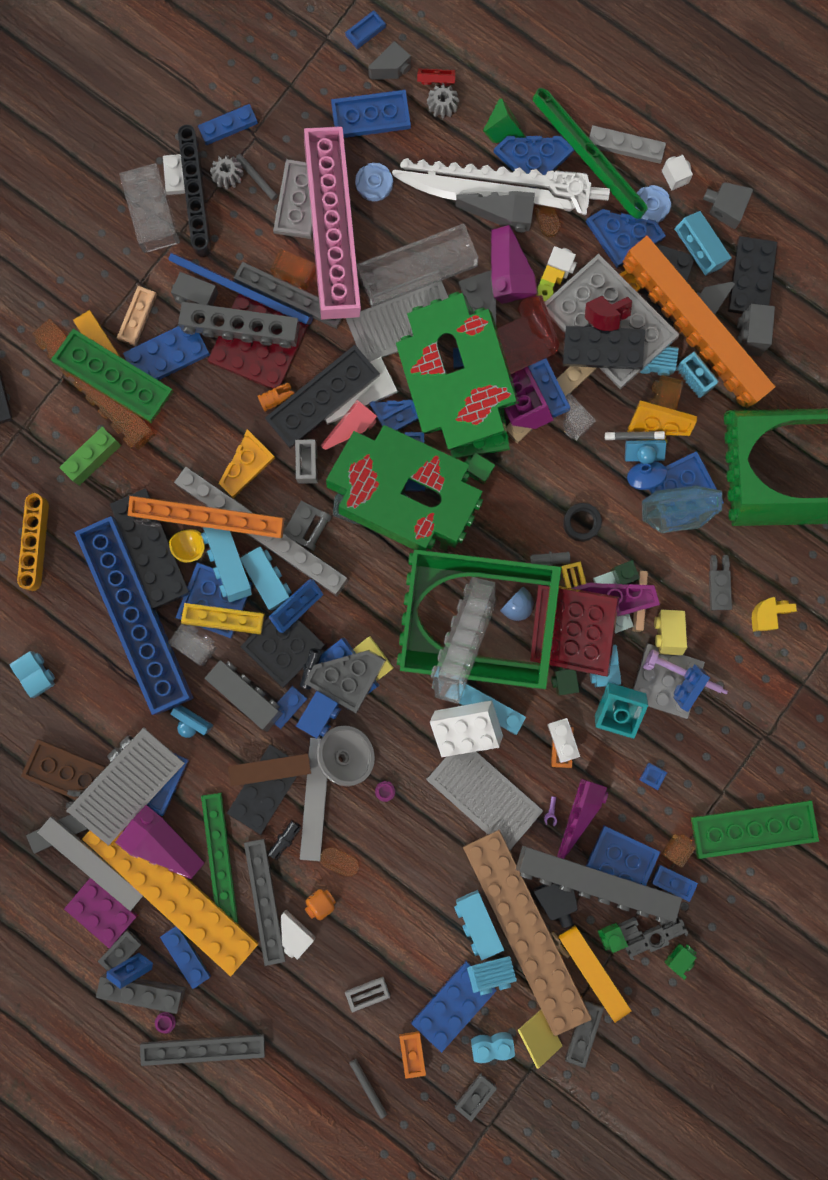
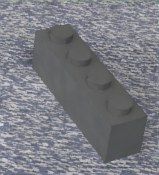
(243, 695)
(143, 994)

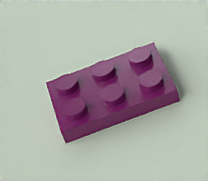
(100, 913)

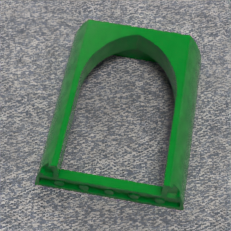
(750, 498)
(433, 568)

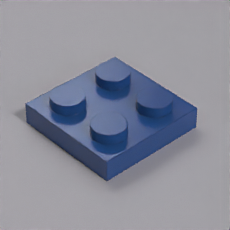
(691, 687)

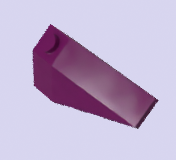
(510, 269)
(532, 408)
(631, 597)
(585, 806)
(158, 843)

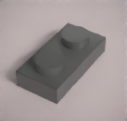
(120, 951)
(475, 1097)

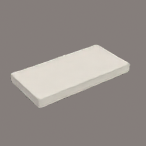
(376, 391)

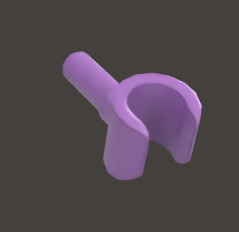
(551, 811)

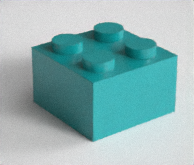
(621, 710)

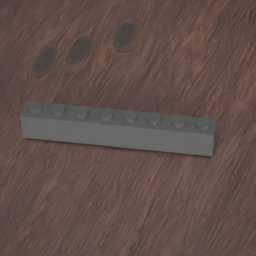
(598, 884)

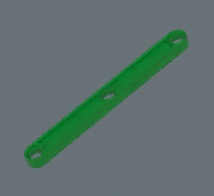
(596, 160)

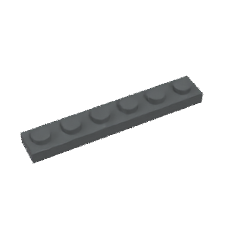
(282, 292)
(264, 902)
(202, 1049)

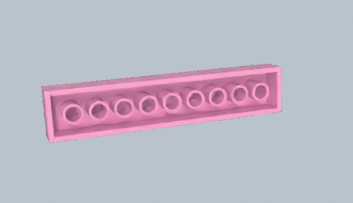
(331, 223)

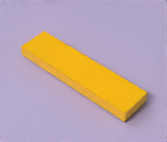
(222, 618)

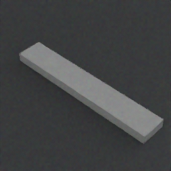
(314, 808)
(89, 862)

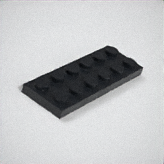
(322, 396)
(150, 554)

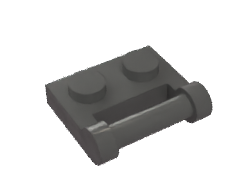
(301, 522)

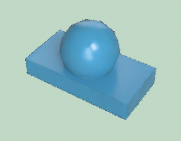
(645, 451)
(190, 722)

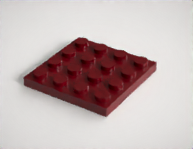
(253, 360)
(581, 630)

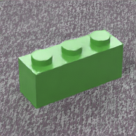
(90, 456)

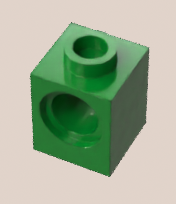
(479, 468)

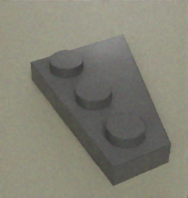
(479, 292)

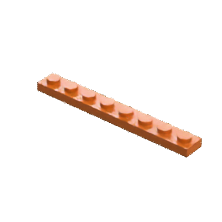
(206, 516)

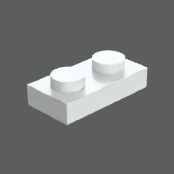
(173, 174)
(563, 740)

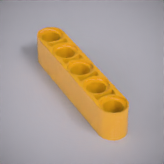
(91, 328)
(28, 533)
(594, 974)

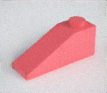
(356, 419)

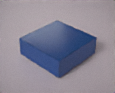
(653, 776)

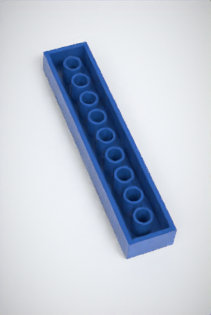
(133, 616)

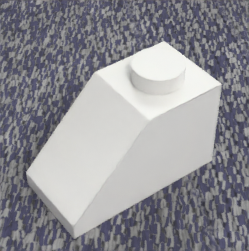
(295, 936)

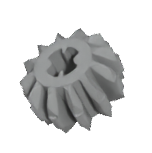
(443, 108)
(220, 168)

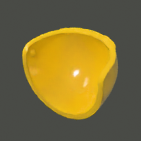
(187, 545)

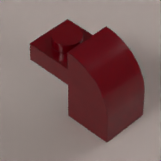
(606, 315)

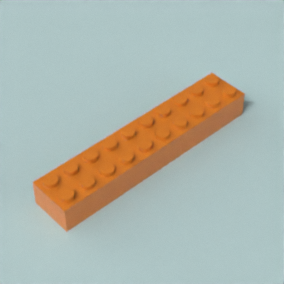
(697, 323)

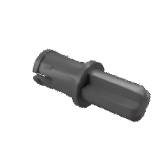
(551, 558)

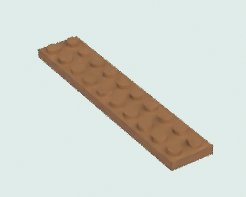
(527, 933)

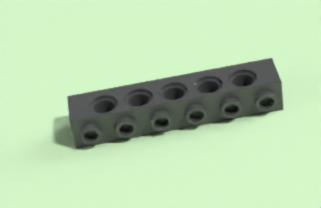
(192, 312)

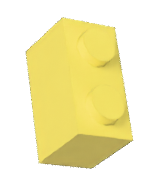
(671, 632)

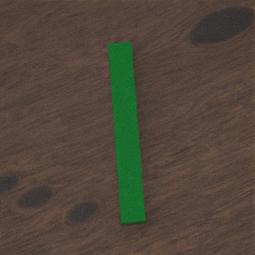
(219, 854)

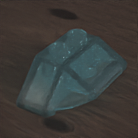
(681, 508)

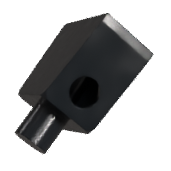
(557, 903)

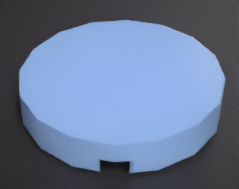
(374, 182)
(657, 202)

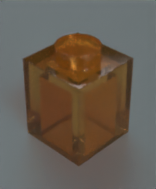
(678, 850)

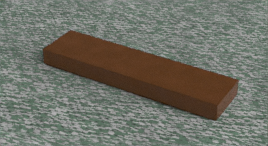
(269, 769)

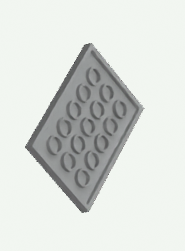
(599, 279)

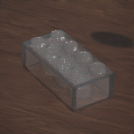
(149, 208)

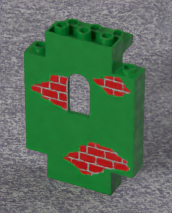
(467, 400)
(375, 474)

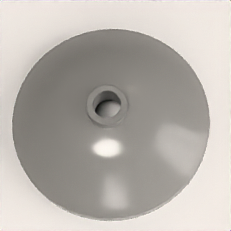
(355, 751)

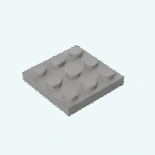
(661, 682)

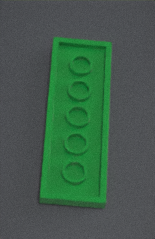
(112, 375)
(754, 829)

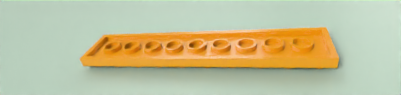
(182, 904)

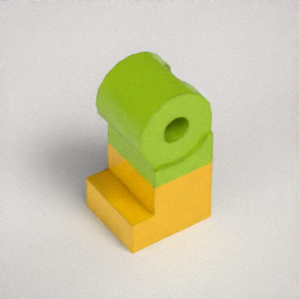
(549, 278)

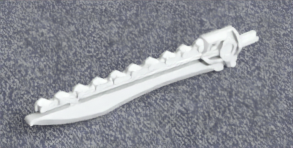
(570, 188)

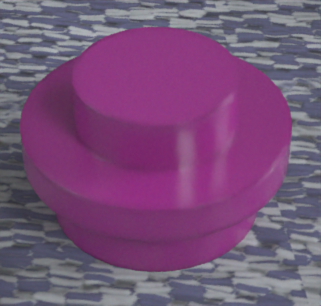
(385, 791)
(165, 1022)

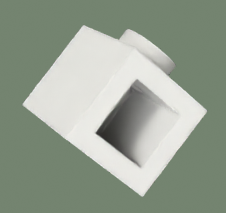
(677, 172)
(563, 260)

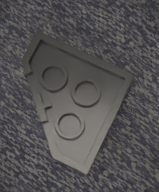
(347, 678)

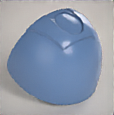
(519, 606)

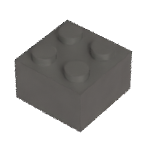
(756, 329)

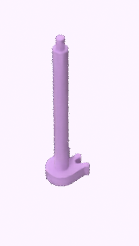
(653, 658)

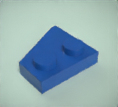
(395, 414)

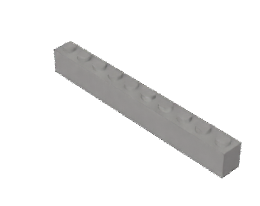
(283, 547)

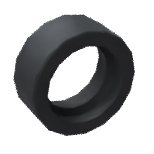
(592, 511)

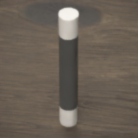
(634, 435)

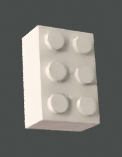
(466, 728)

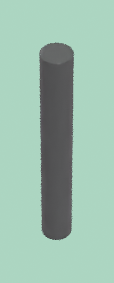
(257, 178)
(368, 1088)

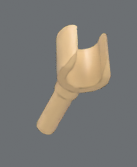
(558, 943)

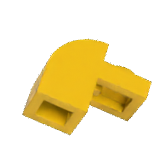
(765, 614)

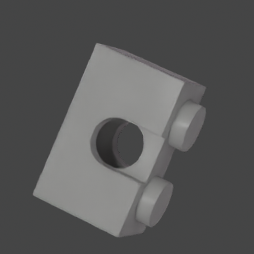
(307, 452)

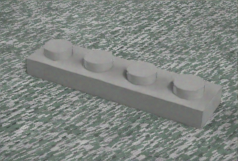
(627, 144)

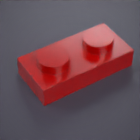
(427, 76)

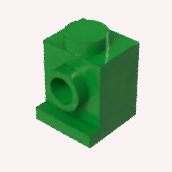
(612, 938)
(681, 960)

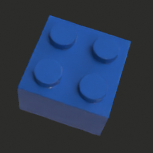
(318, 715)

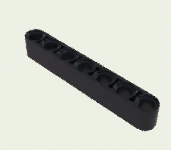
(193, 182)

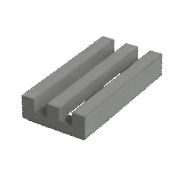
(383, 987)

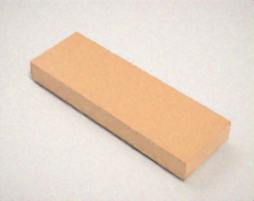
(136, 316)
(639, 616)

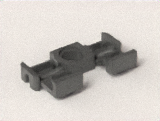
(639, 944)

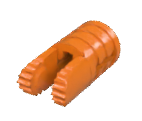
(275, 396)

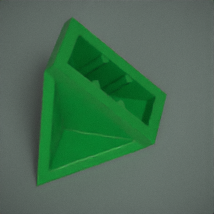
(502, 124)

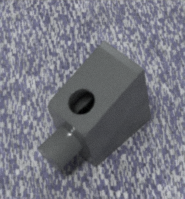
(728, 203)

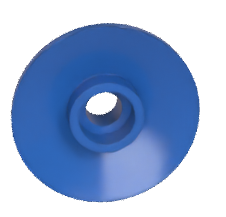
(647, 475)

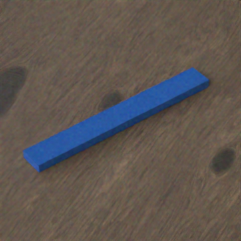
(240, 288)

